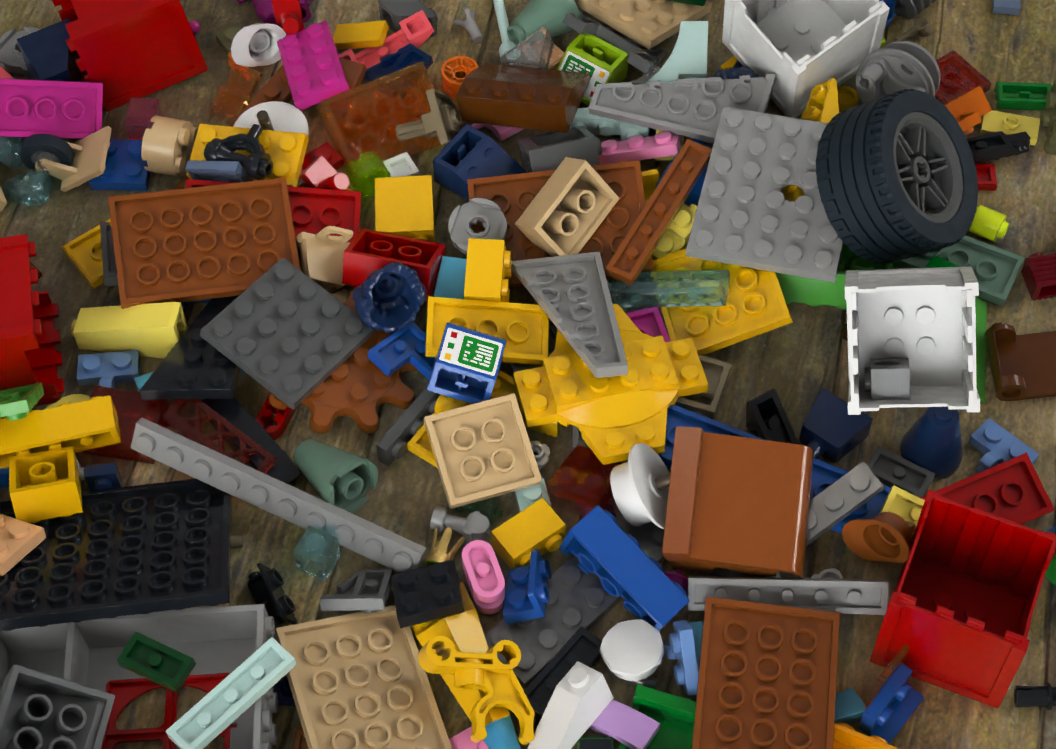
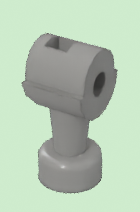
(472, 528)

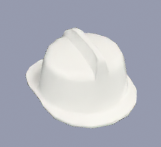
(257, 45)

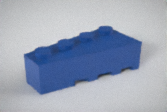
(624, 568)

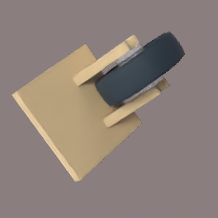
(68, 161)

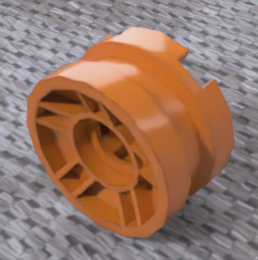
(455, 71)

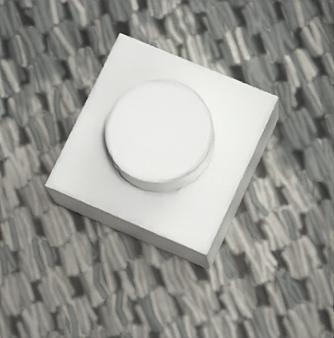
(401, 166)

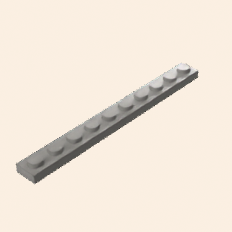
(276, 496)

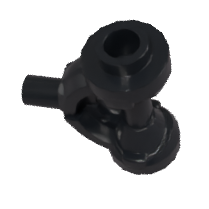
(257, 164)

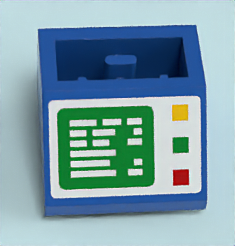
(466, 364)

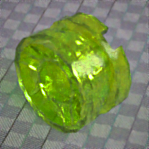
(364, 171)

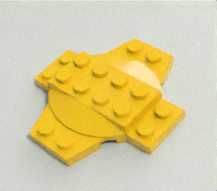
(615, 409)

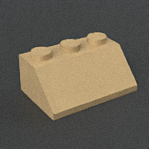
(567, 209)

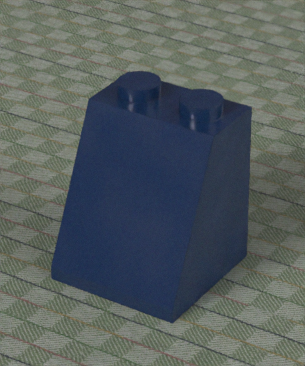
(49, 55)

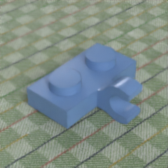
(108, 368)
(998, 445)
(683, 649)

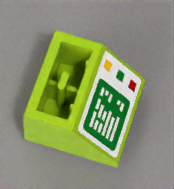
(595, 57)

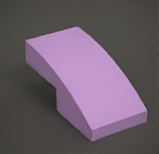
(626, 725)

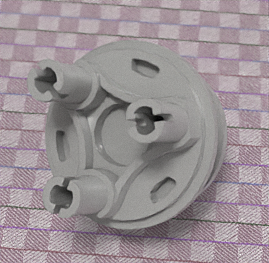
(897, 68)

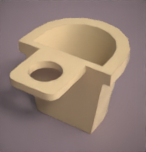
(323, 256)

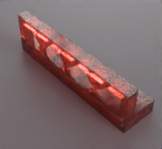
(196, 434)

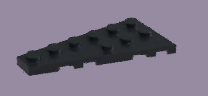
(194, 366)

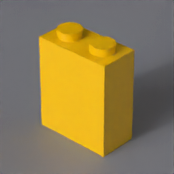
(405, 206)

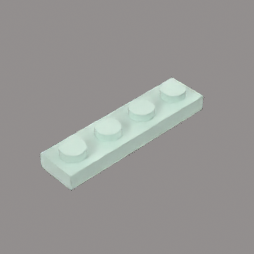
(232, 696)

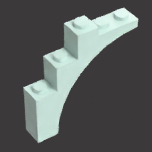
(686, 61)

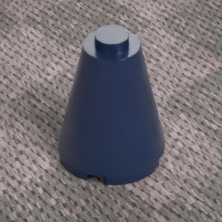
(935, 442)

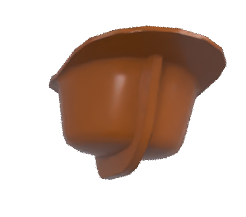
(880, 538)

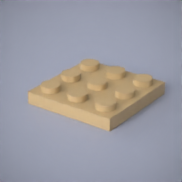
(482, 450)

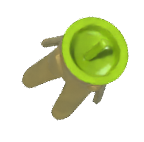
(438, 551)

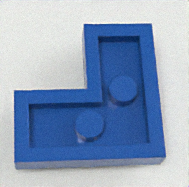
(401, 348)

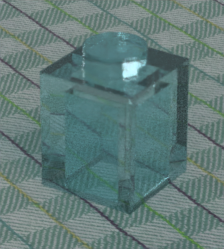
(317, 553)

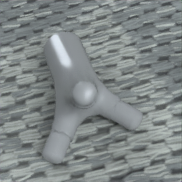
(470, 25)

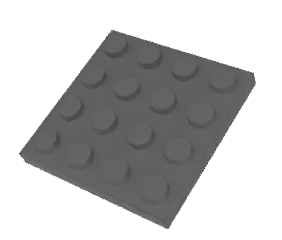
(287, 333)

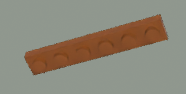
(659, 212)

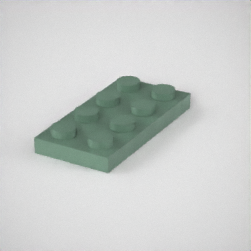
(992, 266)

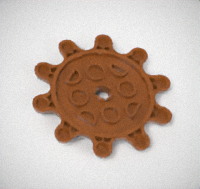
(355, 389)

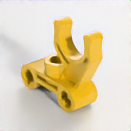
(485, 673)

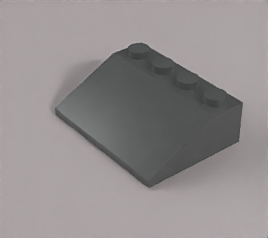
(51, 712)

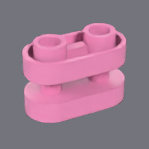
(483, 577)

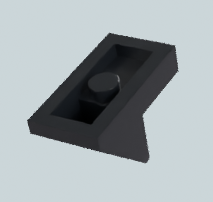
(769, 418)

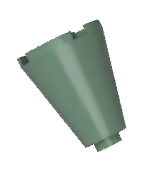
(336, 474)

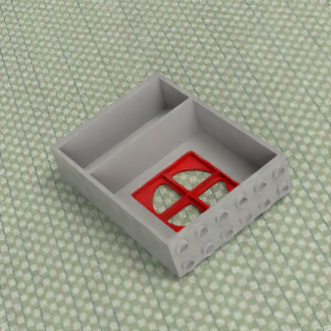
(89, 650)

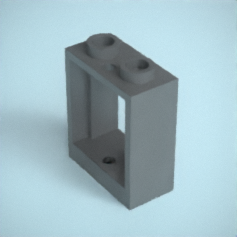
(550, 149)

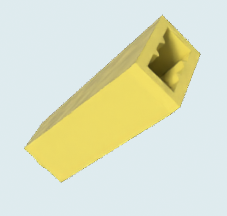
(144, 327)

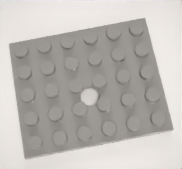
(741, 202)

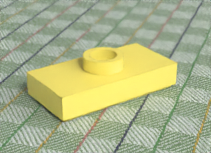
(1010, 124)

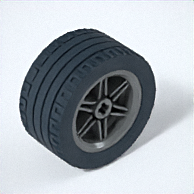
(897, 177)

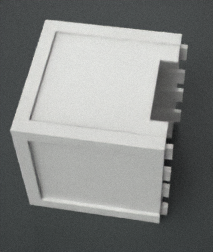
(802, 42)
(915, 317)

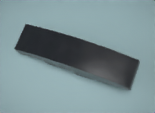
(234, 412)

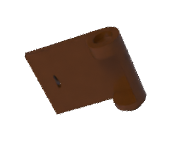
(1021, 364)

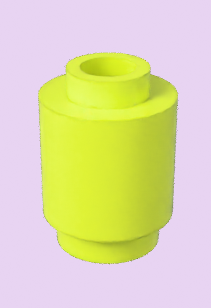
(989, 224)

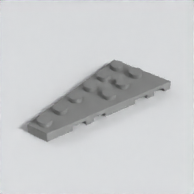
(683, 106)
(579, 304)

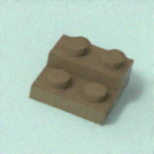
(708, 402)

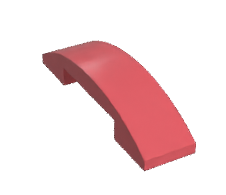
(413, 31)

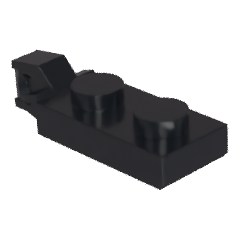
(998, 145)

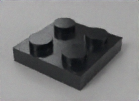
(427, 593)

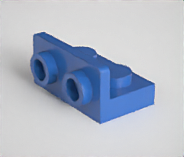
(527, 590)
(891, 706)

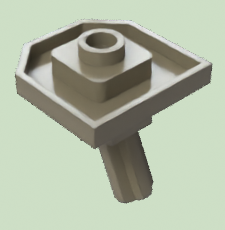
(442, 121)

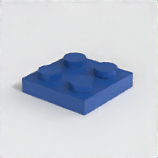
(123, 168)

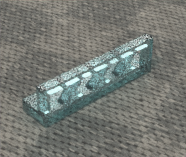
(673, 289)

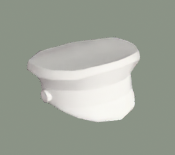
(632, 649)

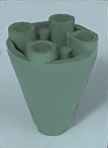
(539, 14)

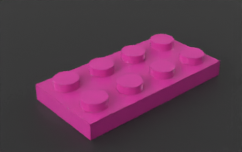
(312, 65)
(50, 107)

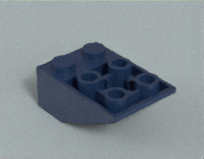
(471, 157)

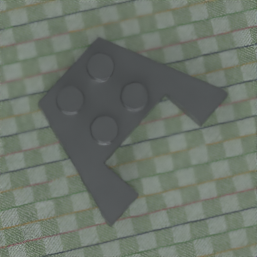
(638, 56)

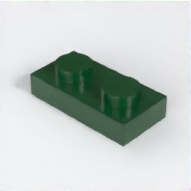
(156, 662)

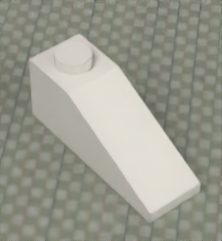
(572, 708)

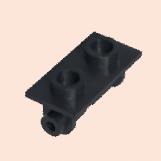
(268, 586)

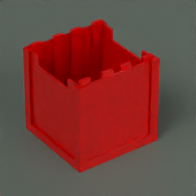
(131, 45)
(27, 324)
(965, 599)

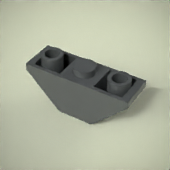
(397, 10)

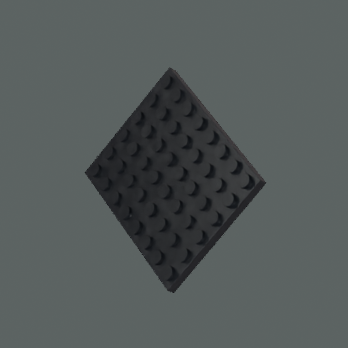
(124, 556)

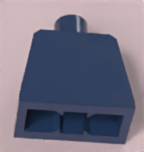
(830, 428)

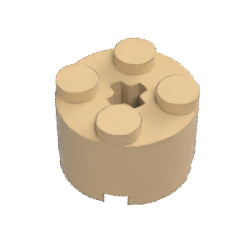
(168, 145)

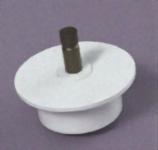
(274, 116)
(641, 487)

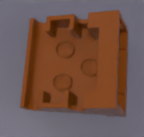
(737, 504)

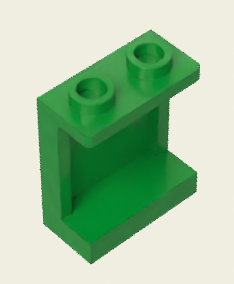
(673, 714)

